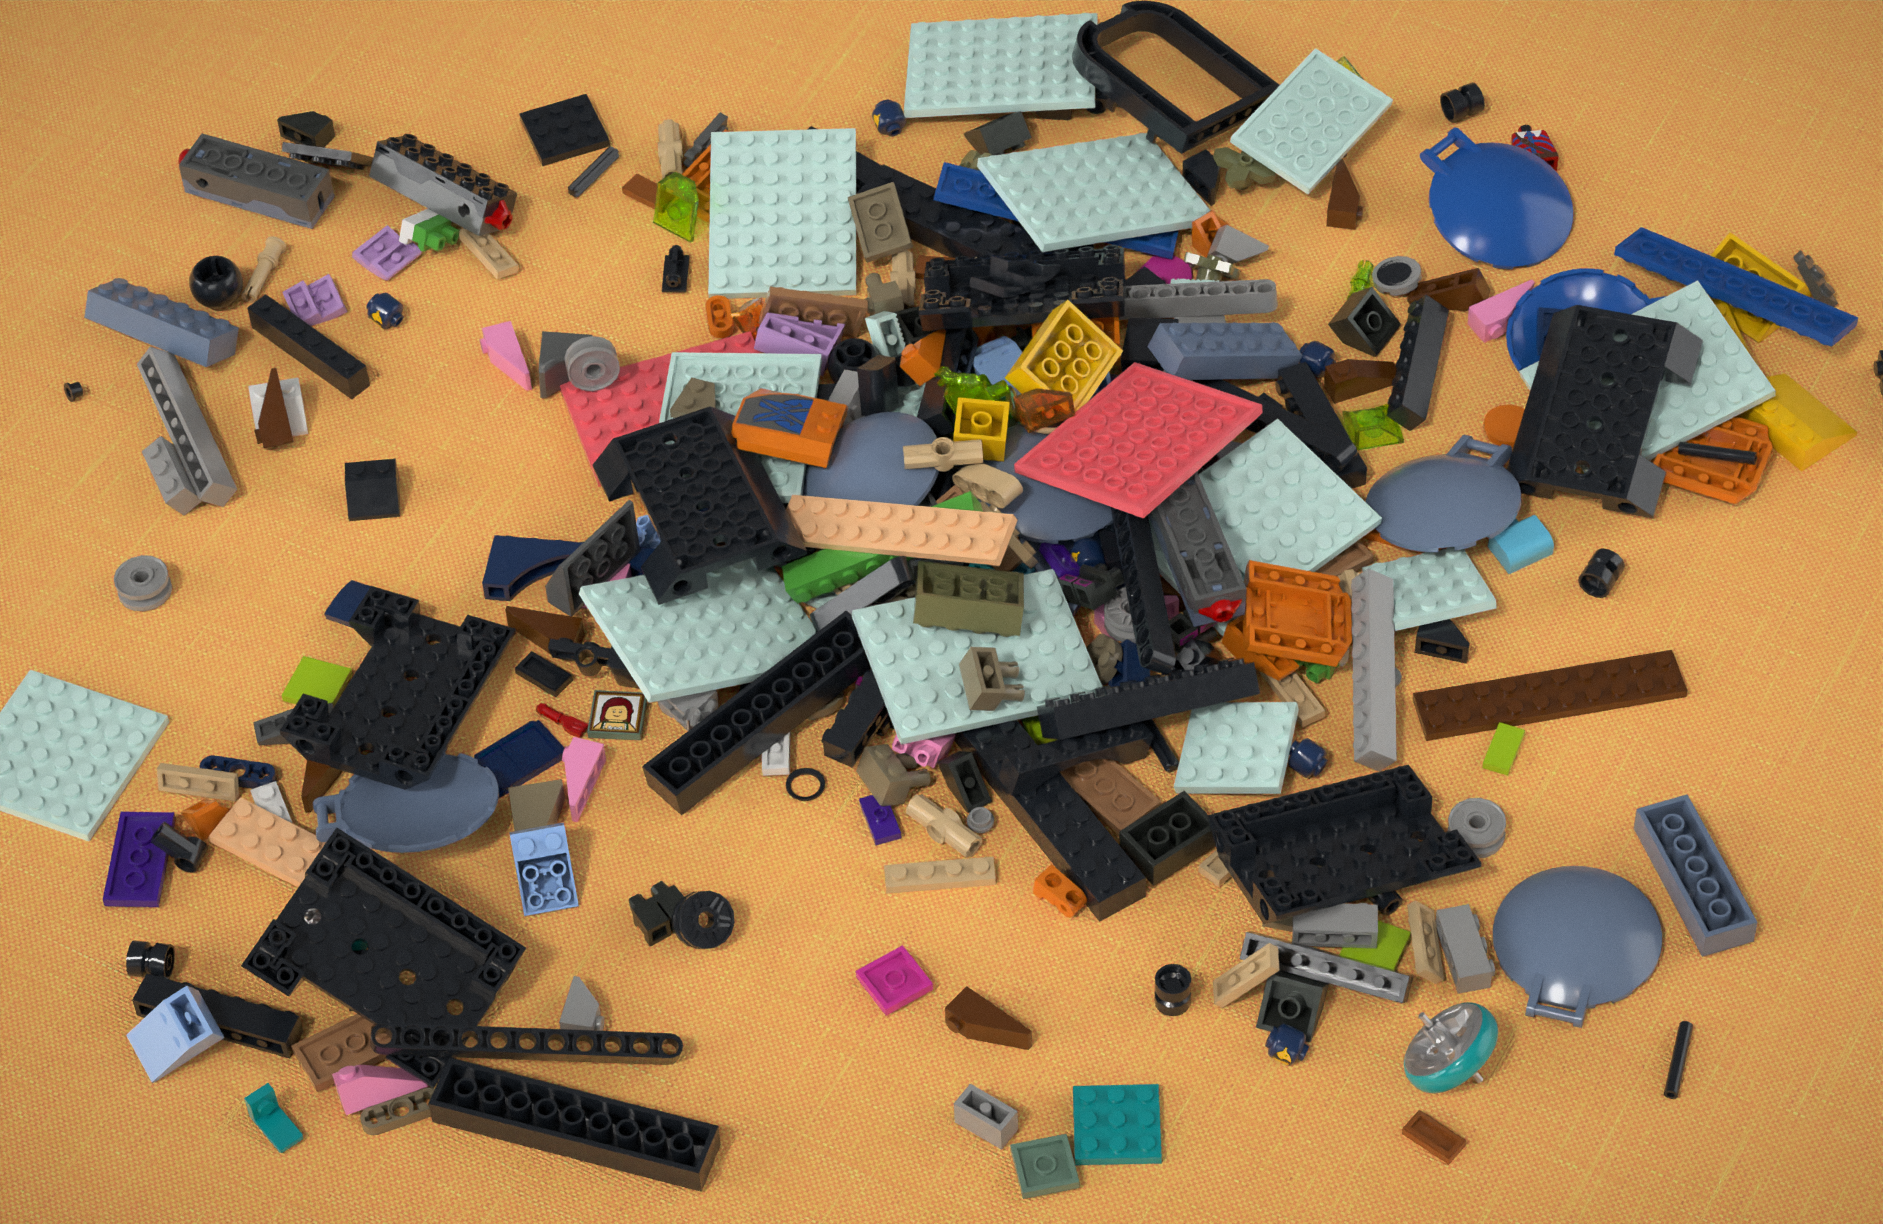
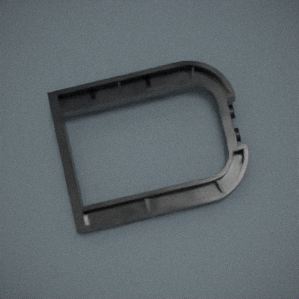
(1145, 103)

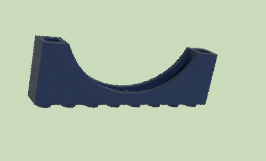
(522, 561)

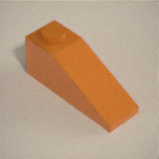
(923, 357)
(1270, 665)

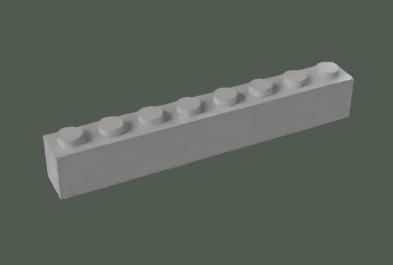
(186, 427)
(1373, 670)

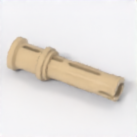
(267, 261)

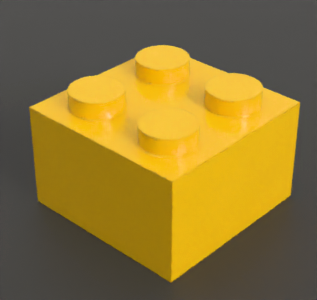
(985, 422)

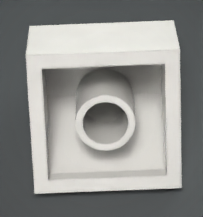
(293, 402)

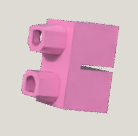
(926, 751)

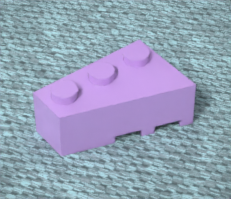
(789, 336)

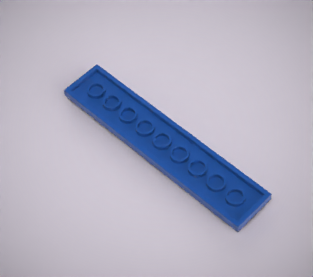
(973, 191)
(1737, 286)

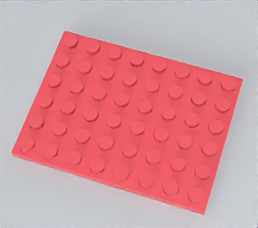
(633, 398)
(1138, 439)

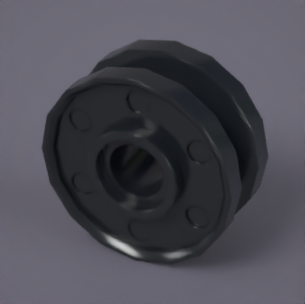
(719, 923)

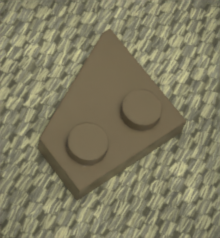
(695, 396)

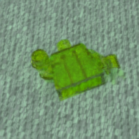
(969, 386)

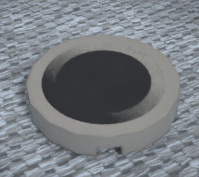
(1397, 275)

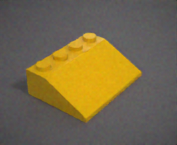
(1746, 257)
(1065, 356)
(1799, 423)

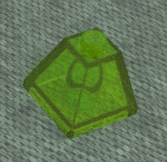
(677, 206)
(1371, 427)

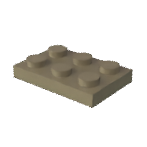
(880, 222)

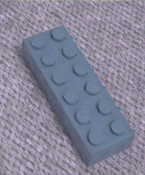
(161, 322)
(1223, 350)
(1695, 875)

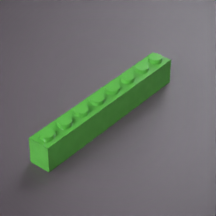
(835, 568)

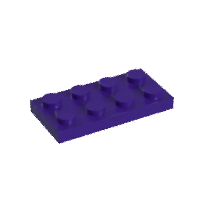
(136, 864)

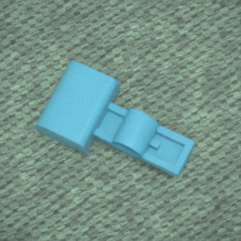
(1521, 544)

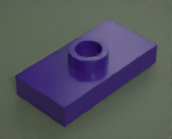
(1059, 559)
(879, 820)

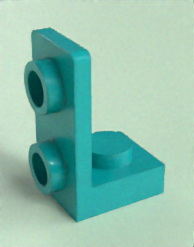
(271, 1119)

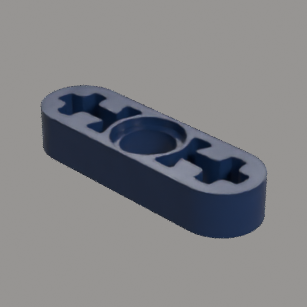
(248, 779)

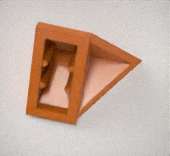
(1204, 231)
(204, 817)

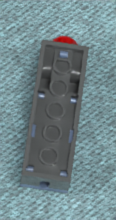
(256, 180)
(1199, 555)

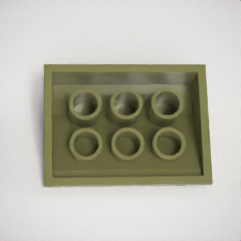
(969, 598)

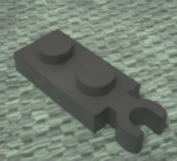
(702, 142)
(1814, 279)

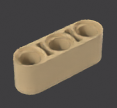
(988, 484)

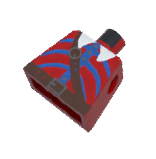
(1536, 143)

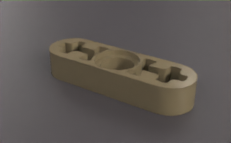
(378, 1111)

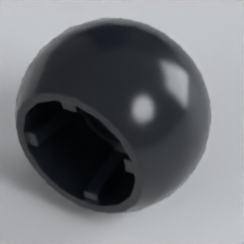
(215, 282)
(849, 356)

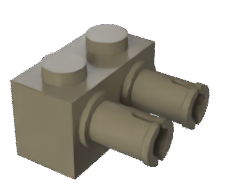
(882, 295)
(984, 677)
(887, 774)

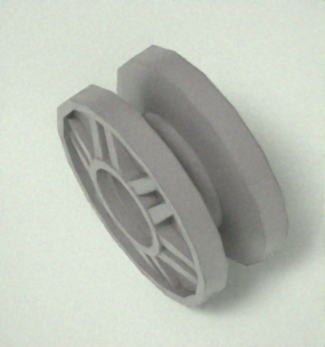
(592, 363)
(142, 583)
(1118, 617)
(1480, 825)

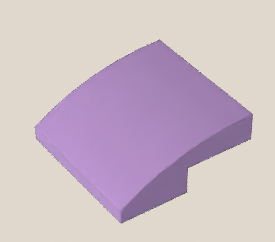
(385, 254)
(315, 302)

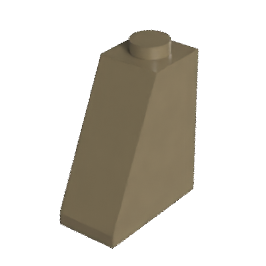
(536, 804)

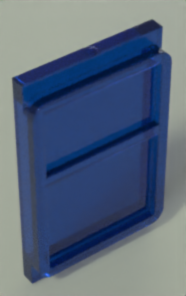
(521, 755)

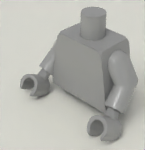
(691, 708)

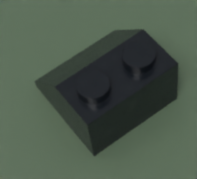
(372, 489)

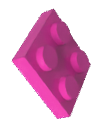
(894, 980)

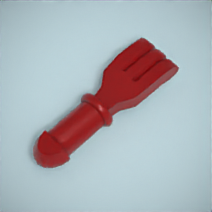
(570, 724)

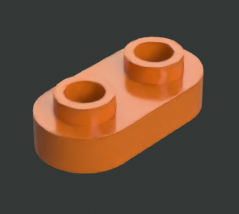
(718, 316)

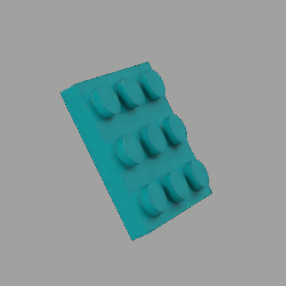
(1117, 1124)

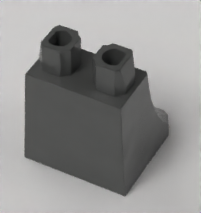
(551, 360)

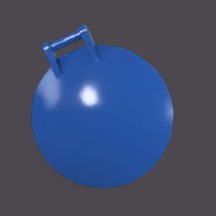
(1497, 202)
(1560, 291)

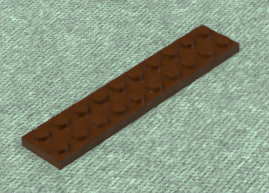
(1549, 695)

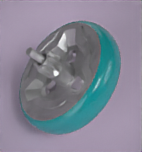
(1451, 1047)

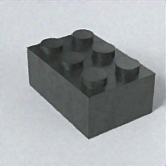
(1168, 838)

